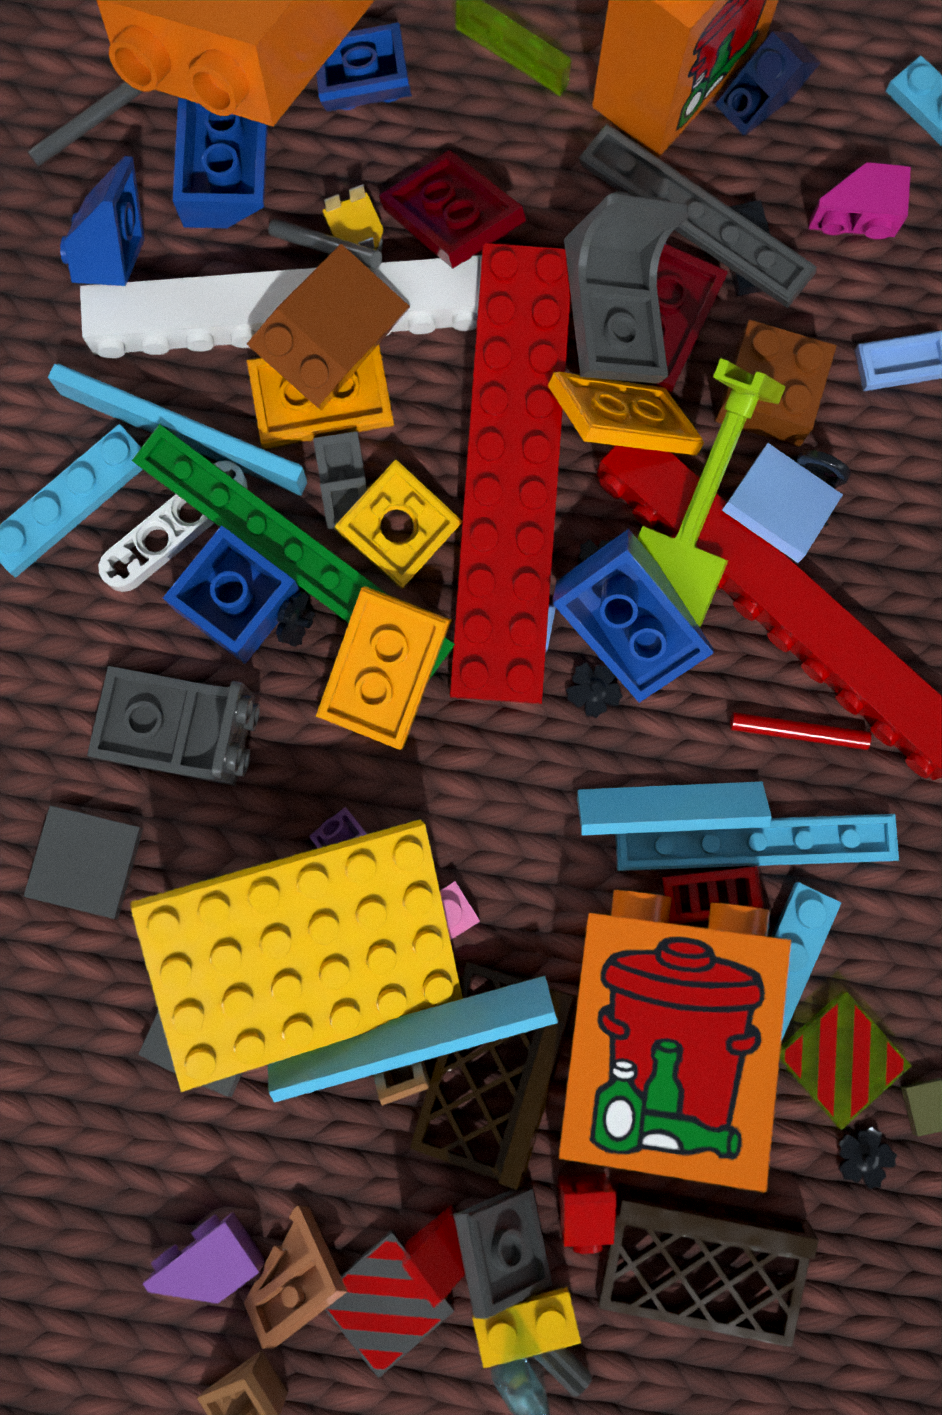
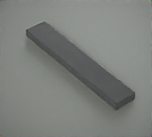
(709, 222)

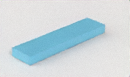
(673, 808)

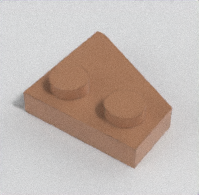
(295, 1283)

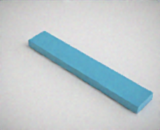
(195, 434)
(783, 843)
(416, 1038)

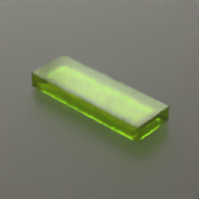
(514, 44)

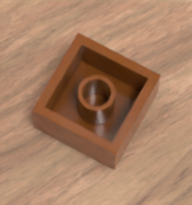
(794, 362)

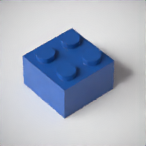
(231, 594)

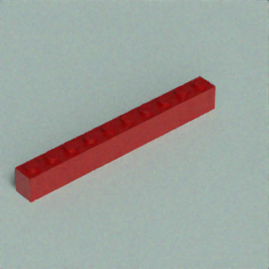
(789, 606)

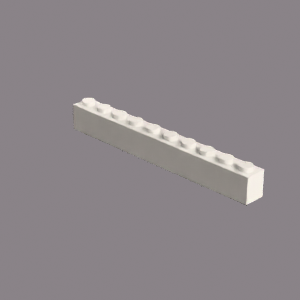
(232, 307)

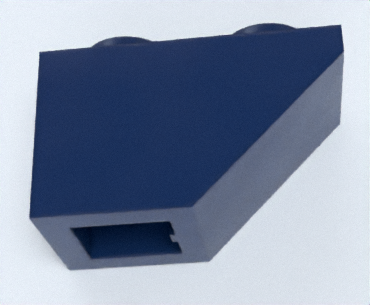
(767, 81)

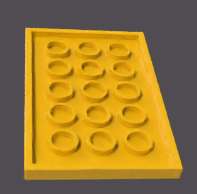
(297, 953)

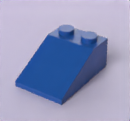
(631, 616)

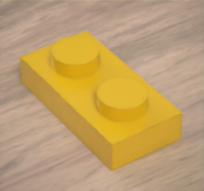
(528, 1328)

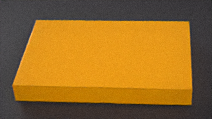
(625, 414)
(290, 418)
(383, 667)

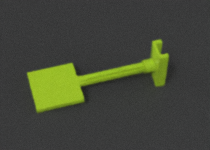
(688, 568)

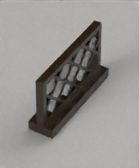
(529, 1098)
(726, 1227)

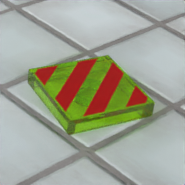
(842, 1059)

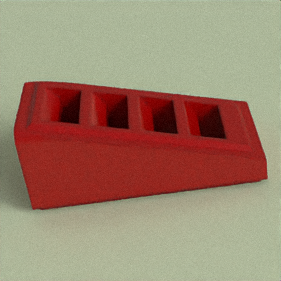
(672, 883)

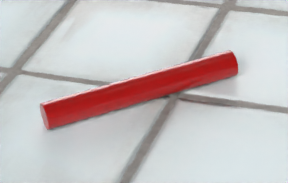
(800, 731)

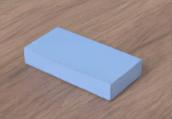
(900, 360)

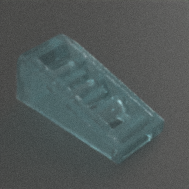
(520, 1388)

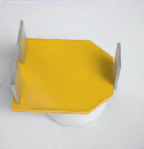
(354, 219)

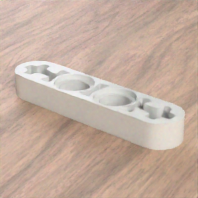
(165, 519)

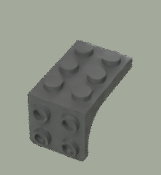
(614, 286)
(174, 725)

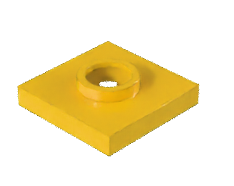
(430, 517)

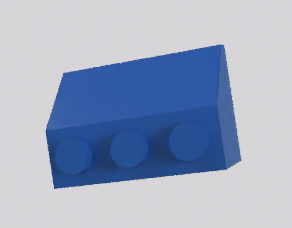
(217, 167)

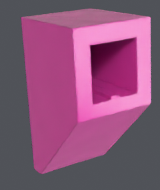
(866, 202)

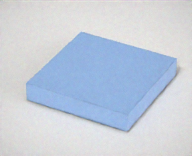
(782, 503)

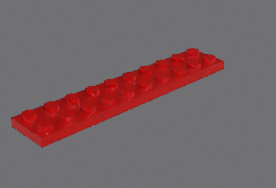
(511, 475)

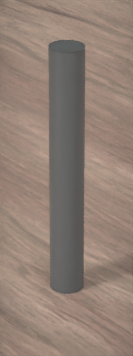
(82, 123)
(322, 242)

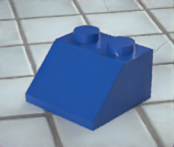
(365, 69)
(106, 230)

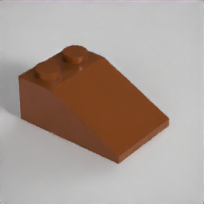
(328, 326)

